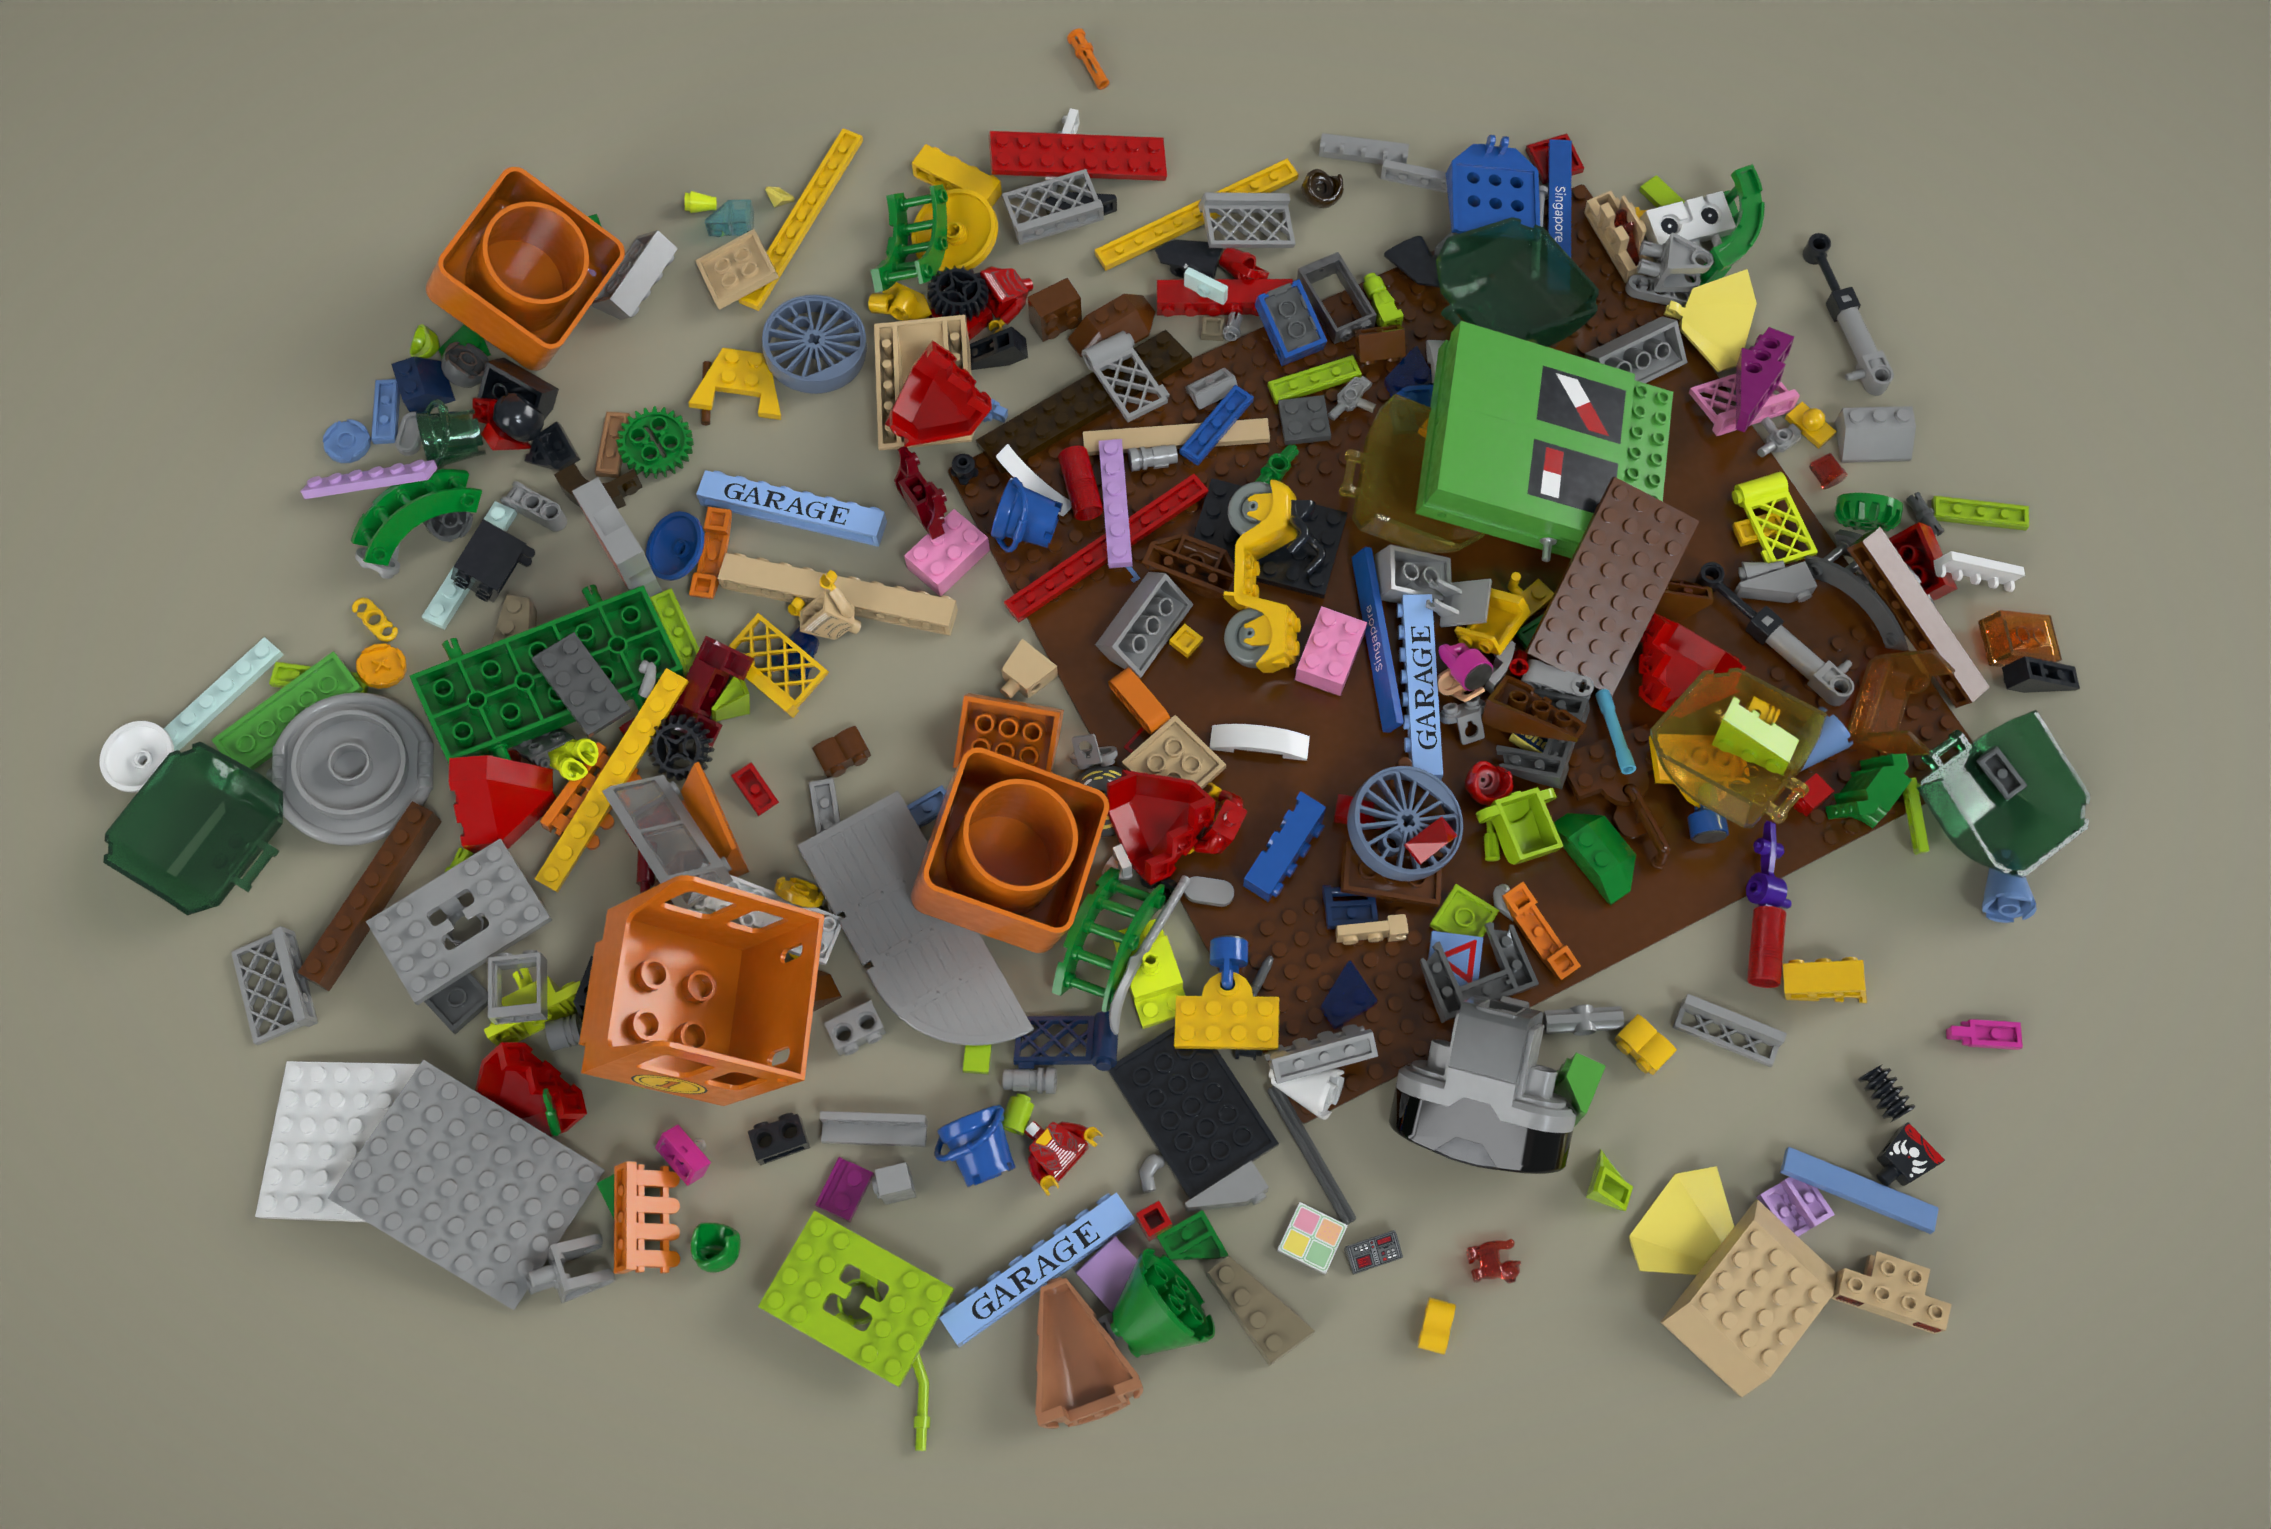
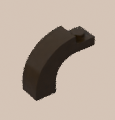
(627, 484)

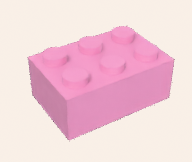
(949, 556)
(1330, 651)

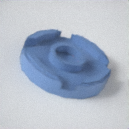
(346, 441)

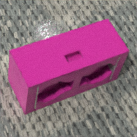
(683, 1154)

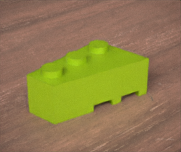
(1754, 739)

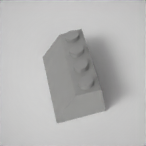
(635, 275)
(1644, 351)
(1144, 623)

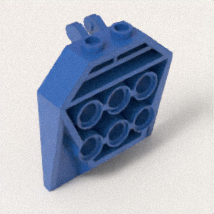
(1491, 186)

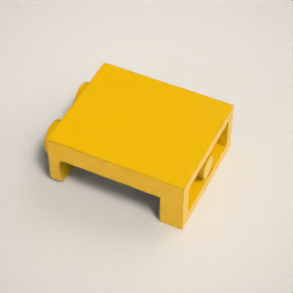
(1504, 619)

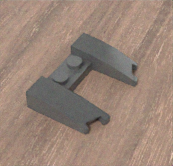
(1552, 765)
(1513, 978)

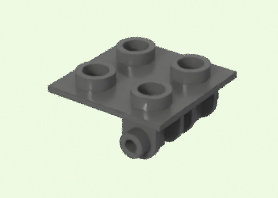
(537, 749)

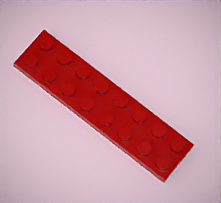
(1067, 153)

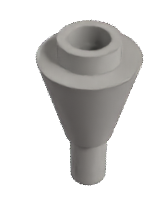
(1754, 569)

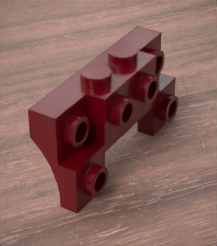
(920, 495)
(706, 682)

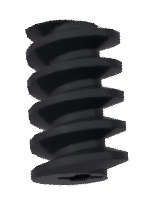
(1886, 1093)

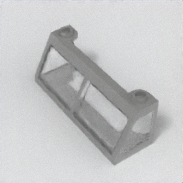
(667, 834)

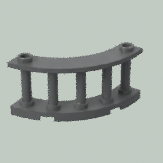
(1856, 588)

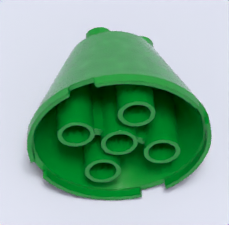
(1160, 1308)

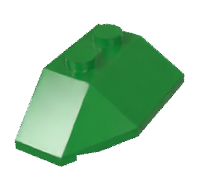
(1598, 853)

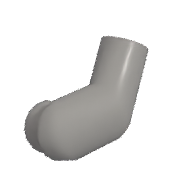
(649, 679)
(1499, 902)
(1147, 1171)

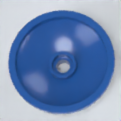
(675, 545)

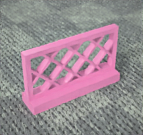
(1726, 421)

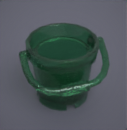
(449, 435)

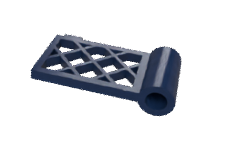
(1100, 1045)

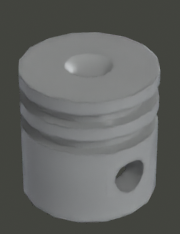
(563, 1032)

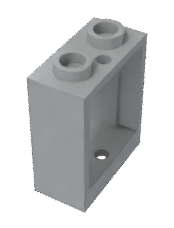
(516, 1013)

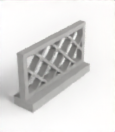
(1245, 205)
(1058, 220)
(296, 985)

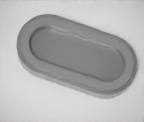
(408, 437)
(1209, 891)

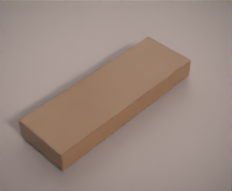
(609, 460)

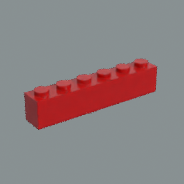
(1177, 299)

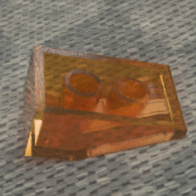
(2018, 634)

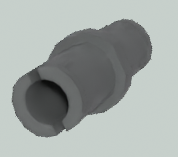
(1924, 513)

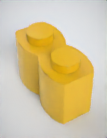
(1645, 1045)

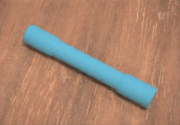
(1622, 752)

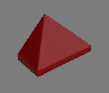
(1430, 840)

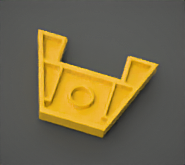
(740, 374)

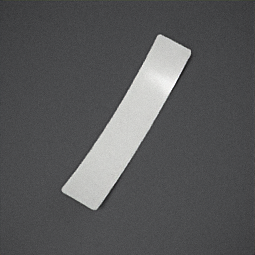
(1030, 480)

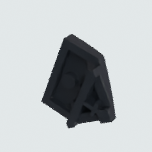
(552, 449)

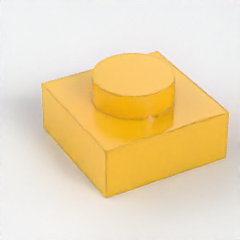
(1186, 640)

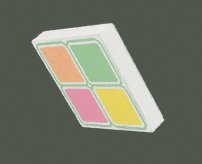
(1312, 1238)

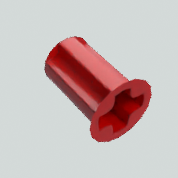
(1519, 664)

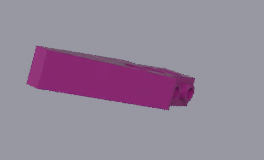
(1759, 374)

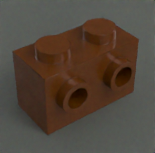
(1380, 344)

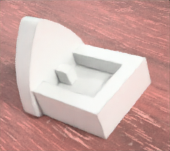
(1120, 861)

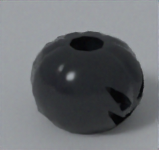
(518, 417)

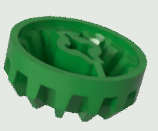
(1868, 511)

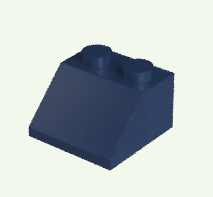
(422, 382)

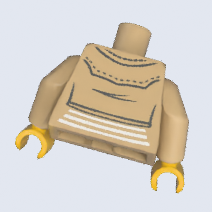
(828, 614)

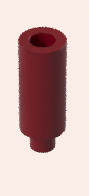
(645, 875)

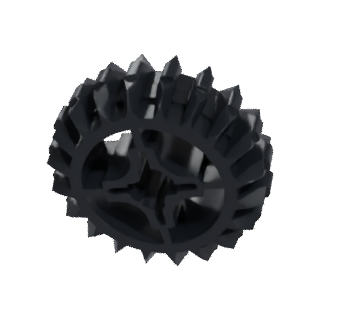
(959, 288)
(665, 737)

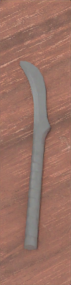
(1136, 960)

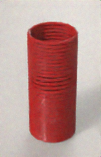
(1080, 483)
(1767, 941)

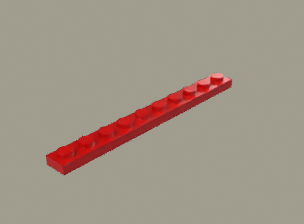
(1095, 554)

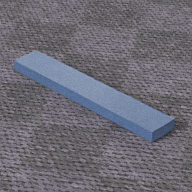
(1859, 1190)

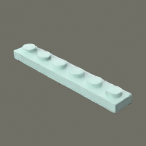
(451, 596)
(222, 693)

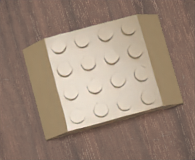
(898, 349)
(1752, 1300)

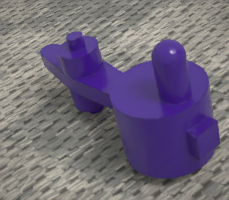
(1764, 887)

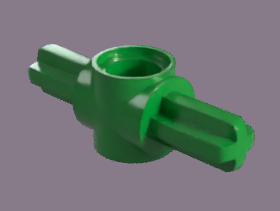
(1278, 465)

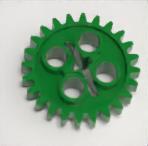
(674, 432)

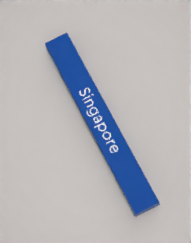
(1560, 192)
(1377, 640)

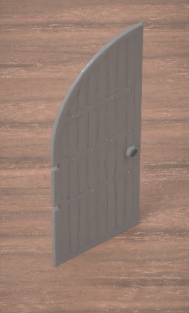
(923, 967)

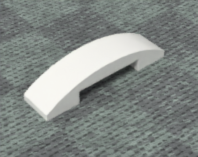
(1259, 739)

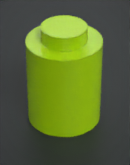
(1017, 1114)

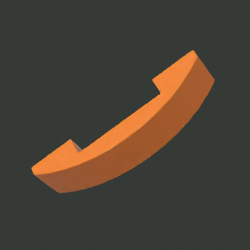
(716, 542)
(1538, 932)

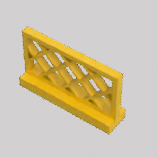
(764, 683)

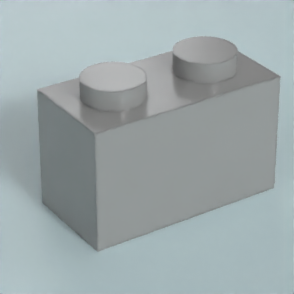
(894, 1183)

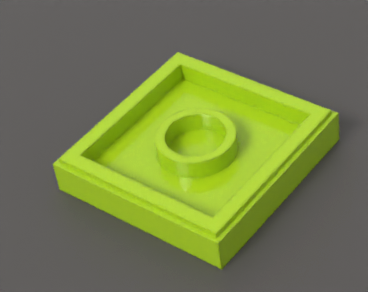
(1463, 914)

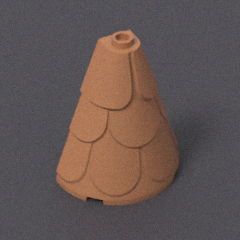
(1077, 1362)

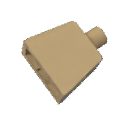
(1027, 671)

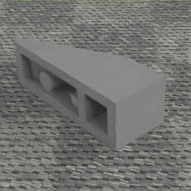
(1780, 585)
(1234, 1190)

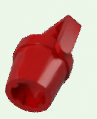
(1241, 264)

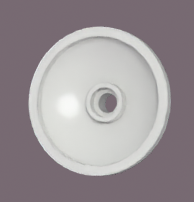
(127, 750)

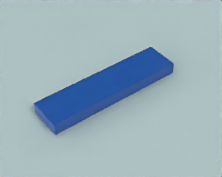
(1216, 425)

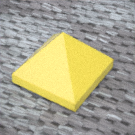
(778, 196)

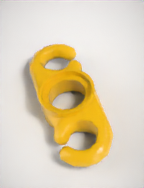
(378, 628)

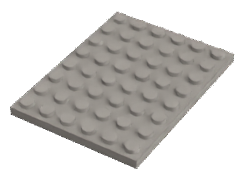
(466, 1184)

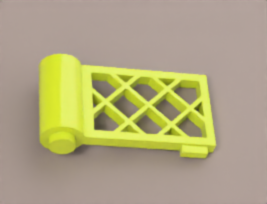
(1766, 491)

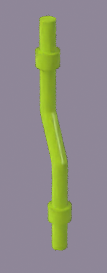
(922, 1420)

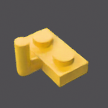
(1536, 595)

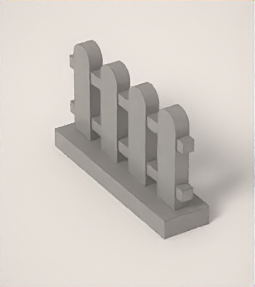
(1321, 1054)

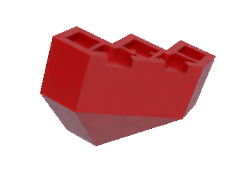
(937, 400)
(1674, 660)
(498, 798)
(1157, 820)
(517, 1080)

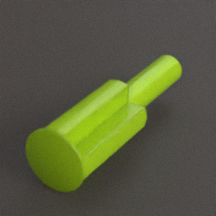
(1491, 844)

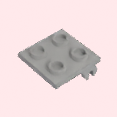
(1463, 602)

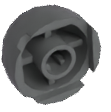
(464, 364)
(449, 525)

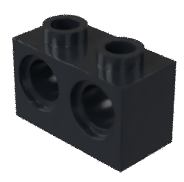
(780, 1146)

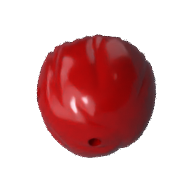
(1495, 784)

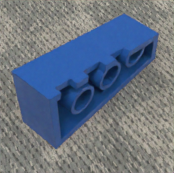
(1286, 847)

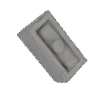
(1211, 388)

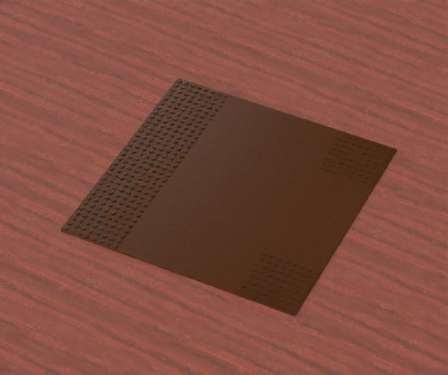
(1347, 729)

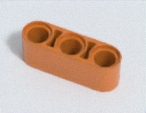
(1139, 700)

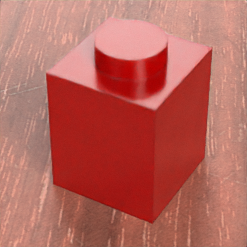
(1818, 793)
(1153, 1220)

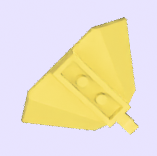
(1718, 318)
(1683, 1224)

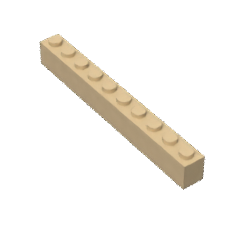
(870, 600)

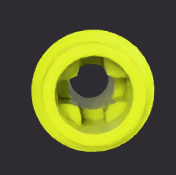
(699, 202)

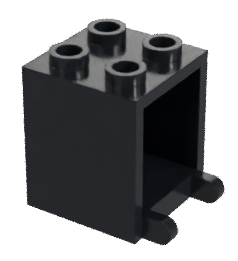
(490, 561)

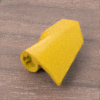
(900, 302)

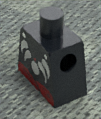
(1906, 1157)

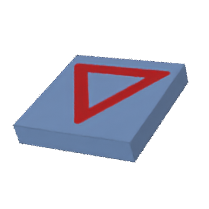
(1462, 954)

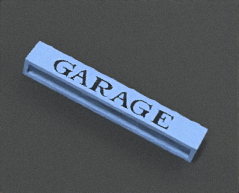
(792, 507)
(1420, 684)
(1030, 1273)

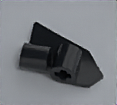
(1191, 254)
(1415, 261)

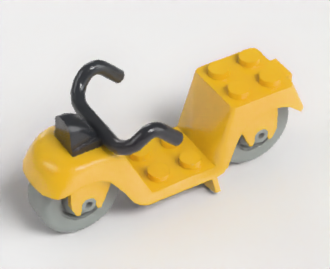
(1266, 520)

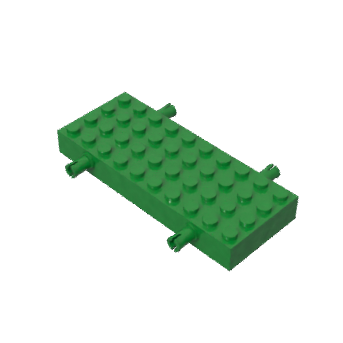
(501, 699)

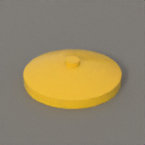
(970, 229)

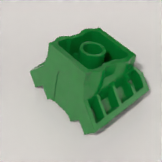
(1872, 790)

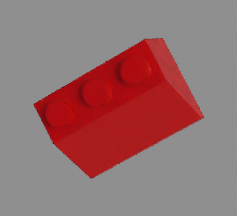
(1919, 550)

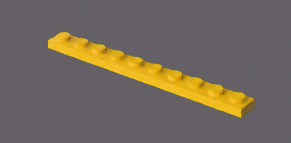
(806, 210)
(1189, 217)
(615, 772)

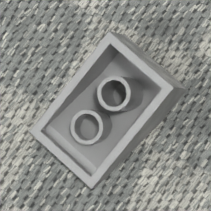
(1408, 572)

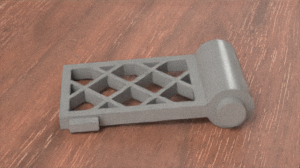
(1114, 351)

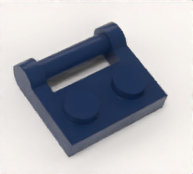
(1347, 912)

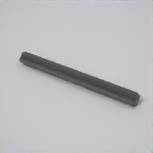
(1312, 1155)

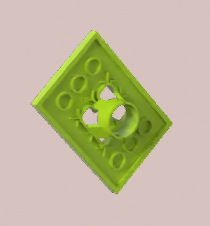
(897, 1323)

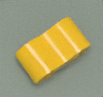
(1436, 1326)

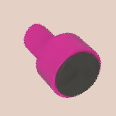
(1466, 665)

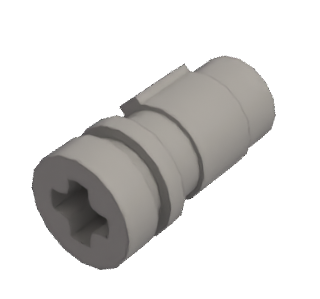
(1154, 457)
(1030, 1080)

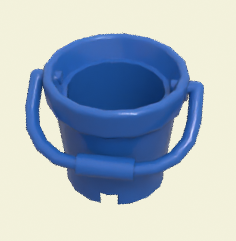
(1024, 517)
(977, 1145)

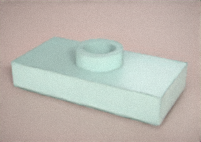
(1205, 286)

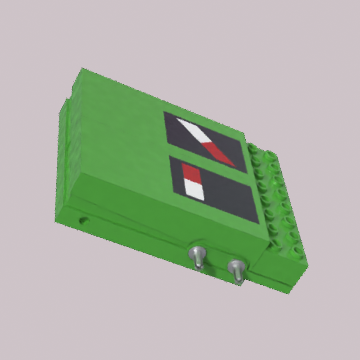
(1533, 438)

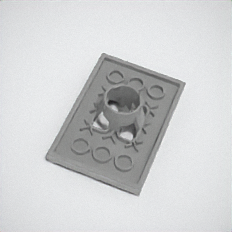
(419, 948)

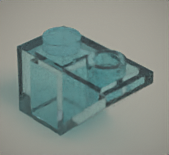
(731, 219)

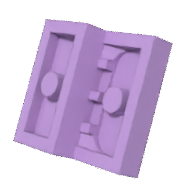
(1796, 1205)
(1108, 1272)

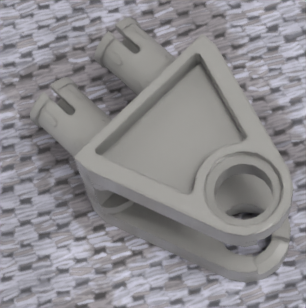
(1673, 263)
(554, 1274)

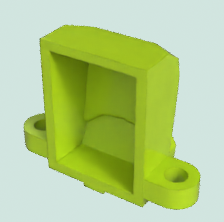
(1523, 824)

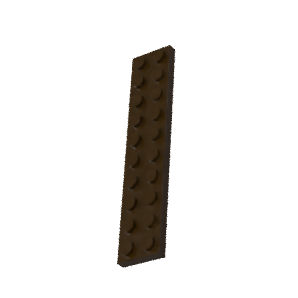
(1080, 403)

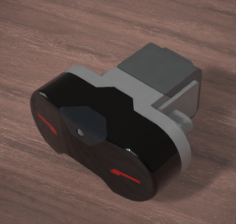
(1485, 1094)

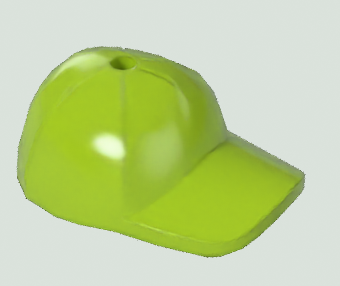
(424, 343)

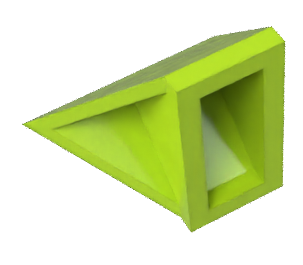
(733, 701)
(1608, 1185)

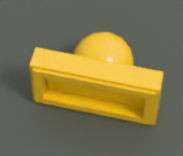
(1811, 423)

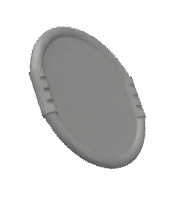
(352, 767)

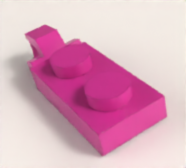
(1987, 1034)

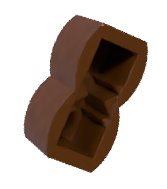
(842, 752)

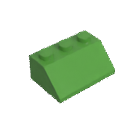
(1578, 1082)

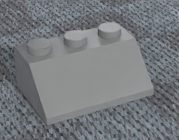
(1875, 434)

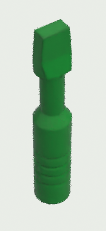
(551, 1114)

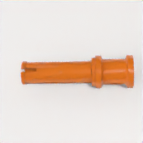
(1084, 51)

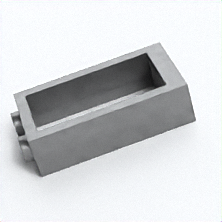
(1324, 268)

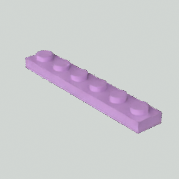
(370, 479)
(1115, 503)

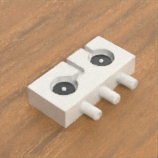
(1695, 220)

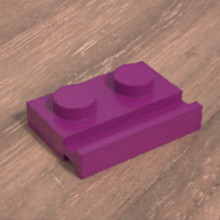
(844, 1189)

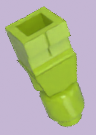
(1382, 301)

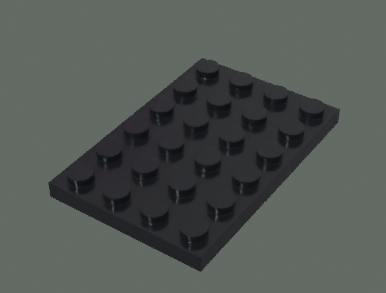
(1280, 566)
(1192, 1111)

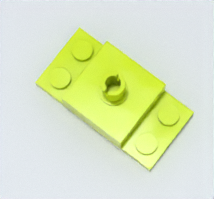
(1156, 981)
(559, 1005)

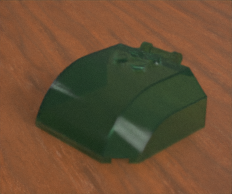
(1514, 283)
(196, 829)
(2012, 833)

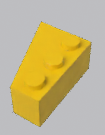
(1825, 979)

